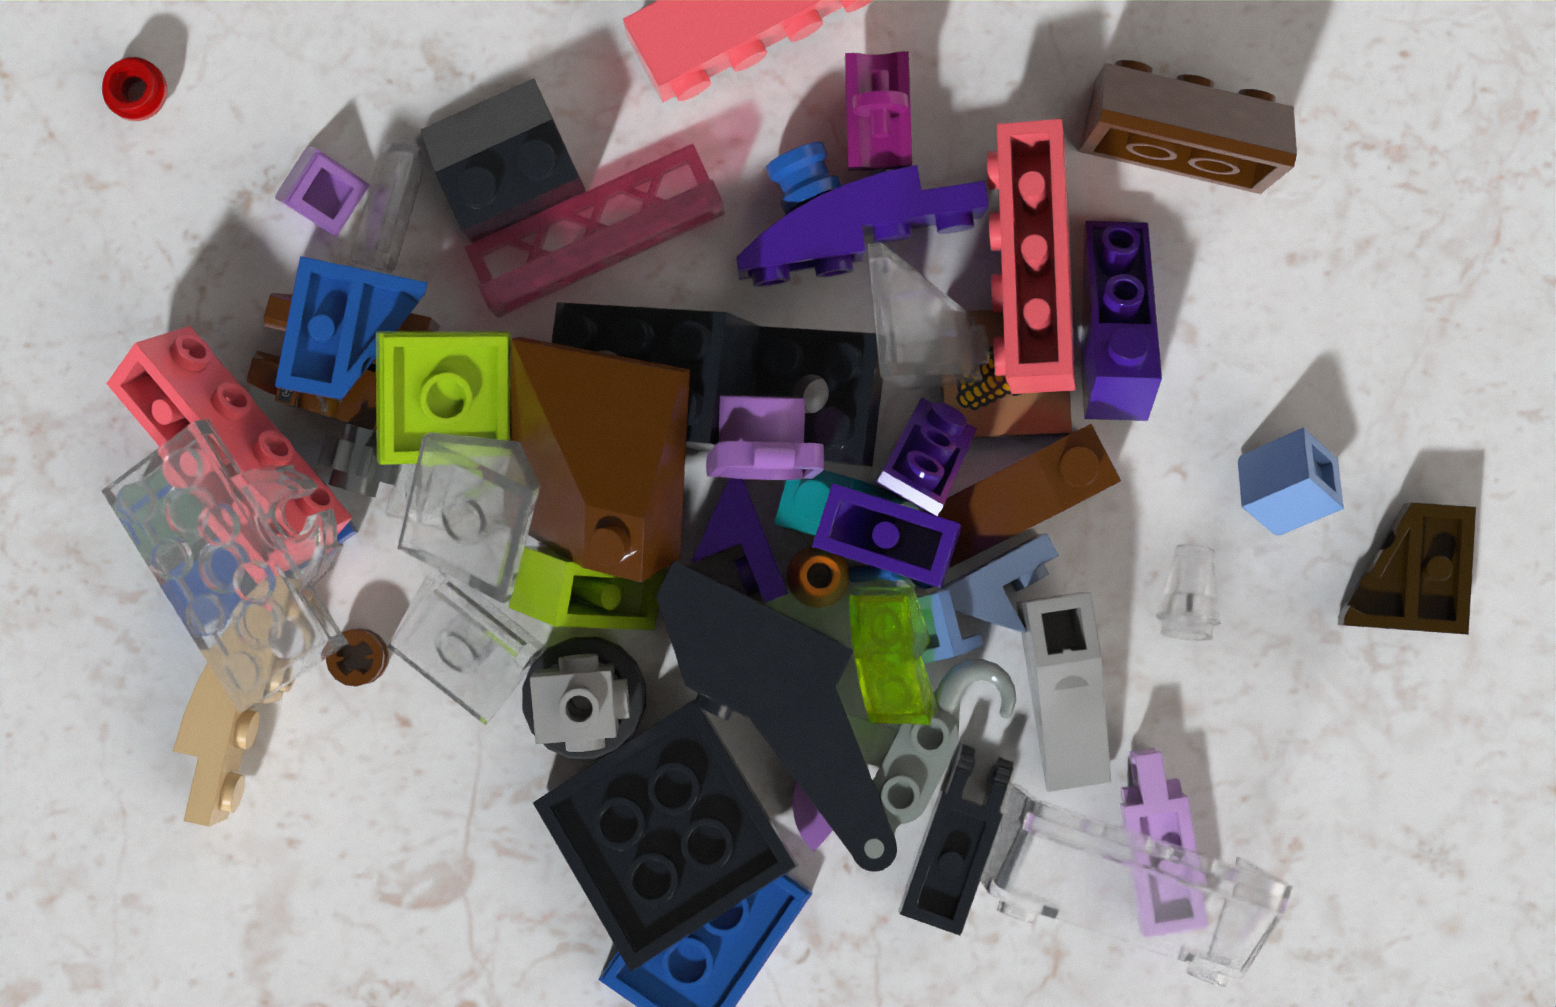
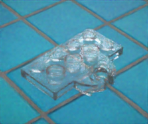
(233, 560)

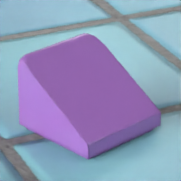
(322, 190)

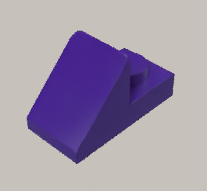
(738, 524)

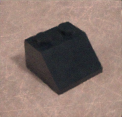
(501, 161)

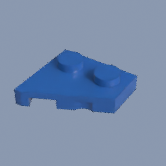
(336, 323)

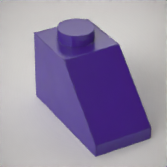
(887, 535)

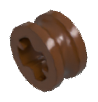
(360, 676)

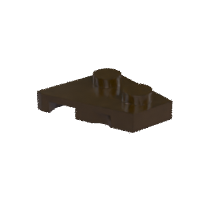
(1418, 573)

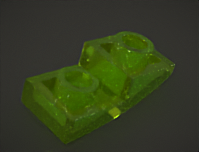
(888, 654)

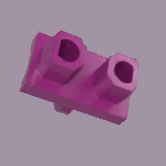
(878, 111)

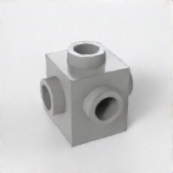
(557, 716)

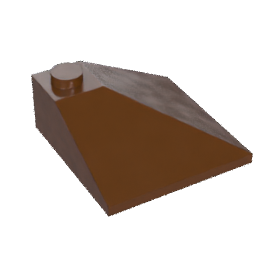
(605, 453)

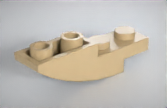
(217, 737)

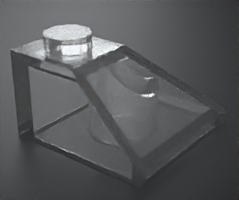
(920, 329)

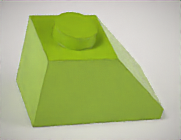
(572, 596)

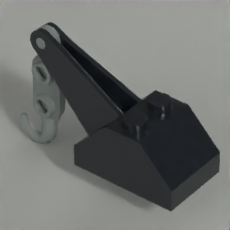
(786, 683)

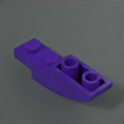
(831, 227)

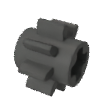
(355, 461)

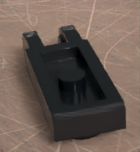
(955, 847)

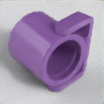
(763, 440)

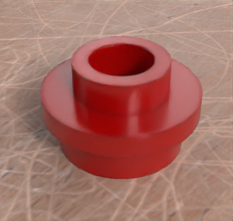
(120, 78)

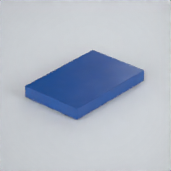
(717, 960)

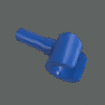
(871, 573)

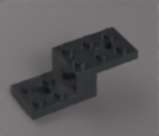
(744, 360)

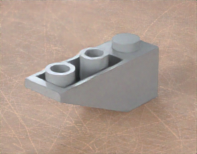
(1066, 689)

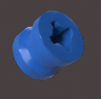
(802, 175)

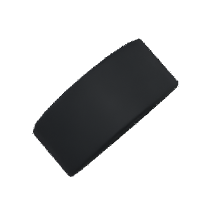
(624, 668)

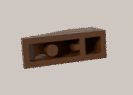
(1029, 492)

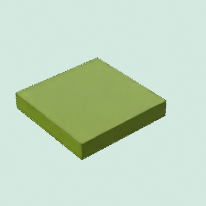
(439, 386)

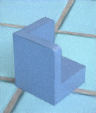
(1290, 482)
(944, 629)

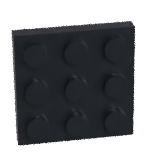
(665, 835)

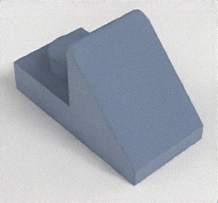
(981, 590)

